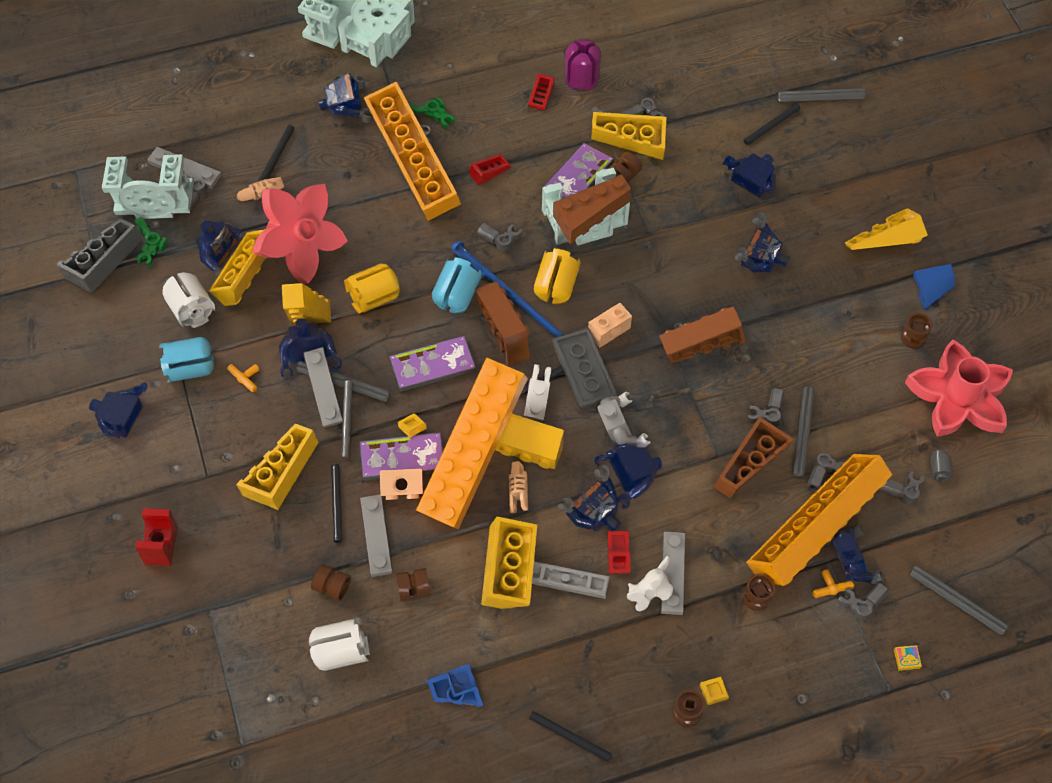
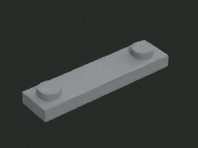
(191, 168)
(323, 387)
(376, 536)
(674, 548)
(570, 580)

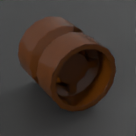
(627, 165)
(916, 330)
(333, 583)
(413, 584)
(759, 592)
(688, 708)

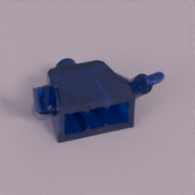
(752, 173)
(302, 339)
(118, 411)
(633, 468)

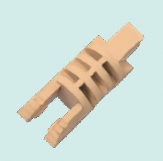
(254, 190)
(518, 487)

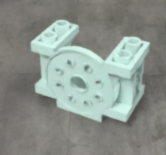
(323, 19)
(377, 28)
(149, 198)
(605, 229)

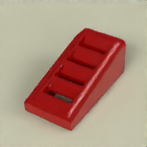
(545, 80)
(481, 176)

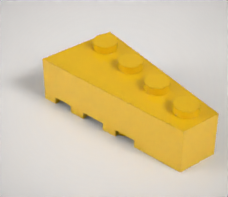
(631, 132)
(305, 304)
(280, 468)

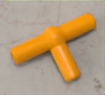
(243, 378)
(832, 588)

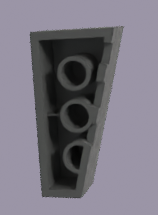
(100, 256)

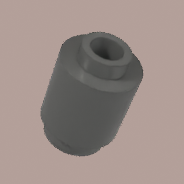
(941, 466)

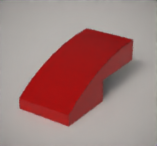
(618, 552)

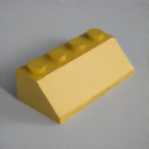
(238, 271)
(531, 441)
(509, 564)

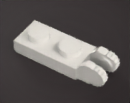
(537, 395)

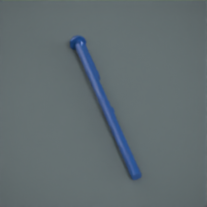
(459, 250)

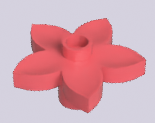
(298, 230)
(962, 390)

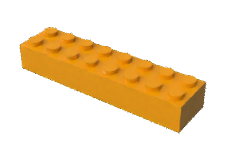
(412, 151)
(472, 443)
(820, 518)

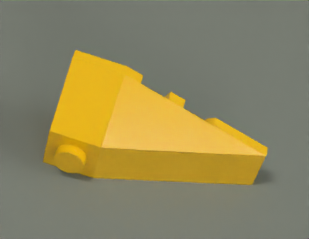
(899, 229)

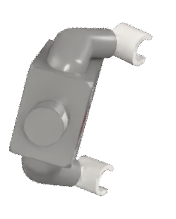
(616, 423)

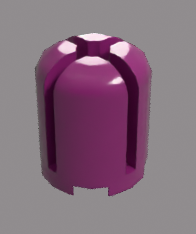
(582, 65)

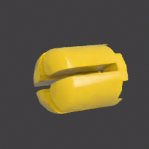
(558, 273)
(372, 287)

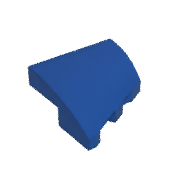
(934, 283)
(455, 687)

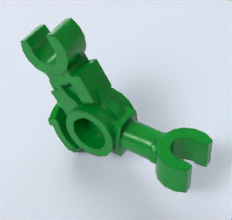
(434, 109)
(152, 243)

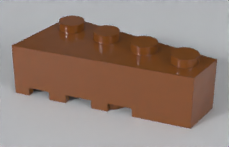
(590, 206)
(504, 322)
(703, 335)
(754, 454)

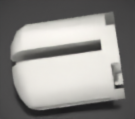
(183, 306)
(338, 645)

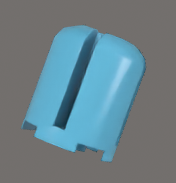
(456, 285)
(187, 359)

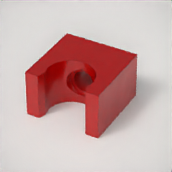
(158, 525)

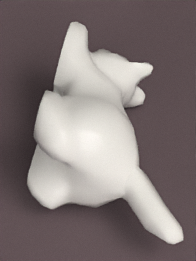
(652, 585)

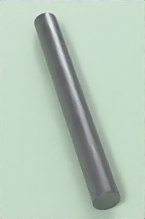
(346, 426)

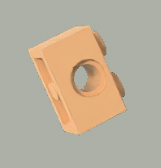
(610, 324)
(389, 478)

